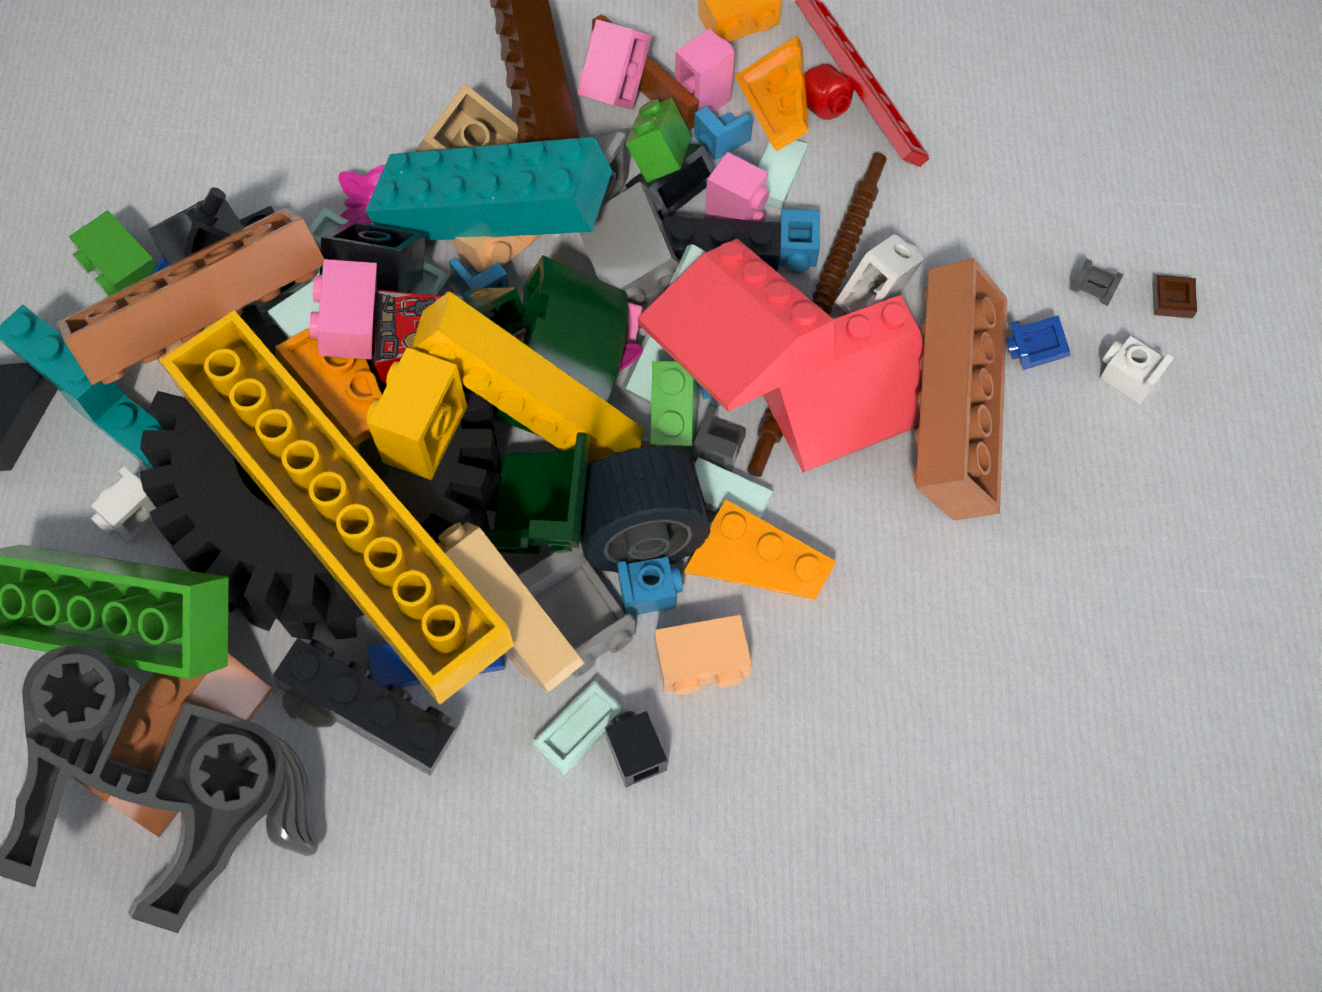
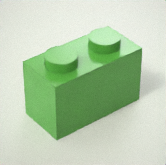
(658, 139)
(111, 253)
(673, 405)

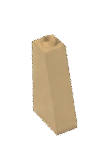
(539, 646)

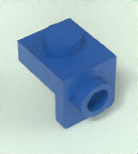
(1038, 342)

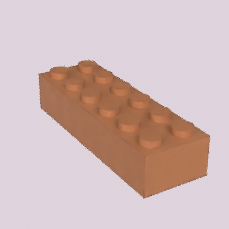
(191, 295)
(962, 391)

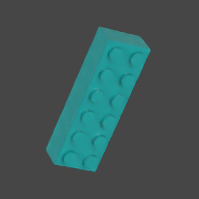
(493, 190)

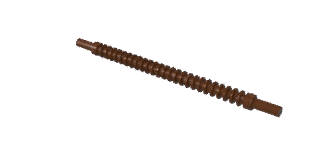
(827, 289)

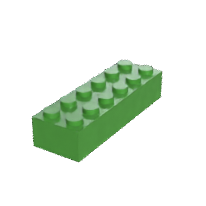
(126, 609)

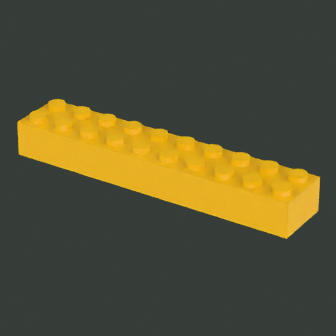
(339, 507)

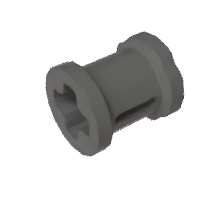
(1093, 288)

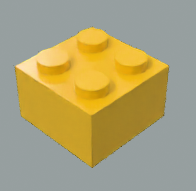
(417, 412)

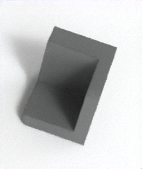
(718, 441)

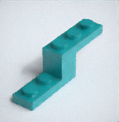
(99, 403)

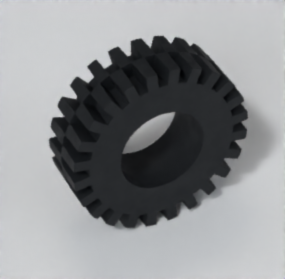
(222, 527)

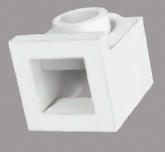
(1134, 368)
(123, 507)

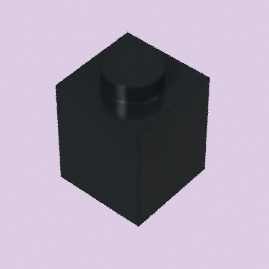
(635, 747)

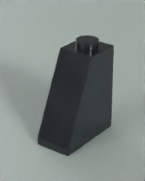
(23, 402)

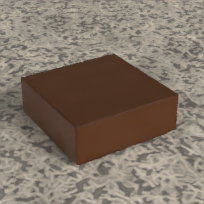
(1174, 296)

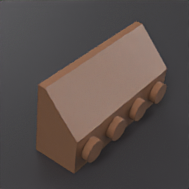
(227, 691)

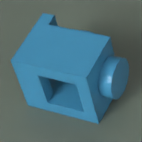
(799, 245)
(644, 598)

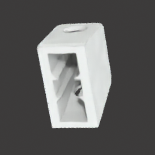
(888, 264)

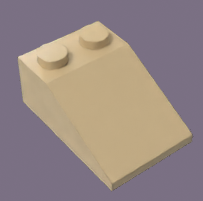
(469, 123)

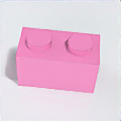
(614, 64)
(706, 69)
(736, 191)
(345, 309)

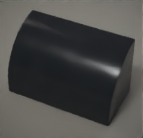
(682, 185)

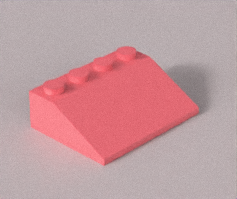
(739, 326)
(859, 395)

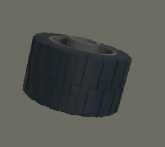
(642, 508)

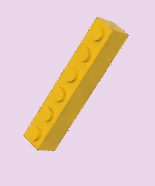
(522, 380)

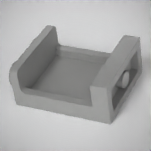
(631, 244)
(579, 606)

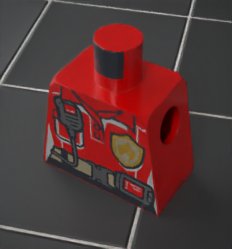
(396, 325)

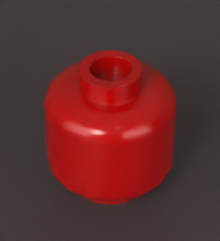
(827, 91)

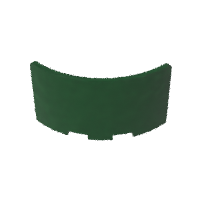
(573, 325)
(541, 500)

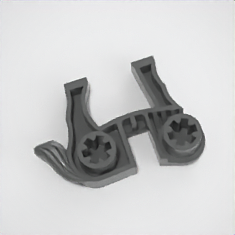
(210, 769)

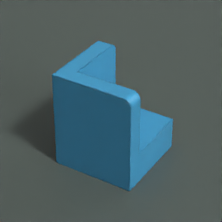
(721, 133)
(471, 279)

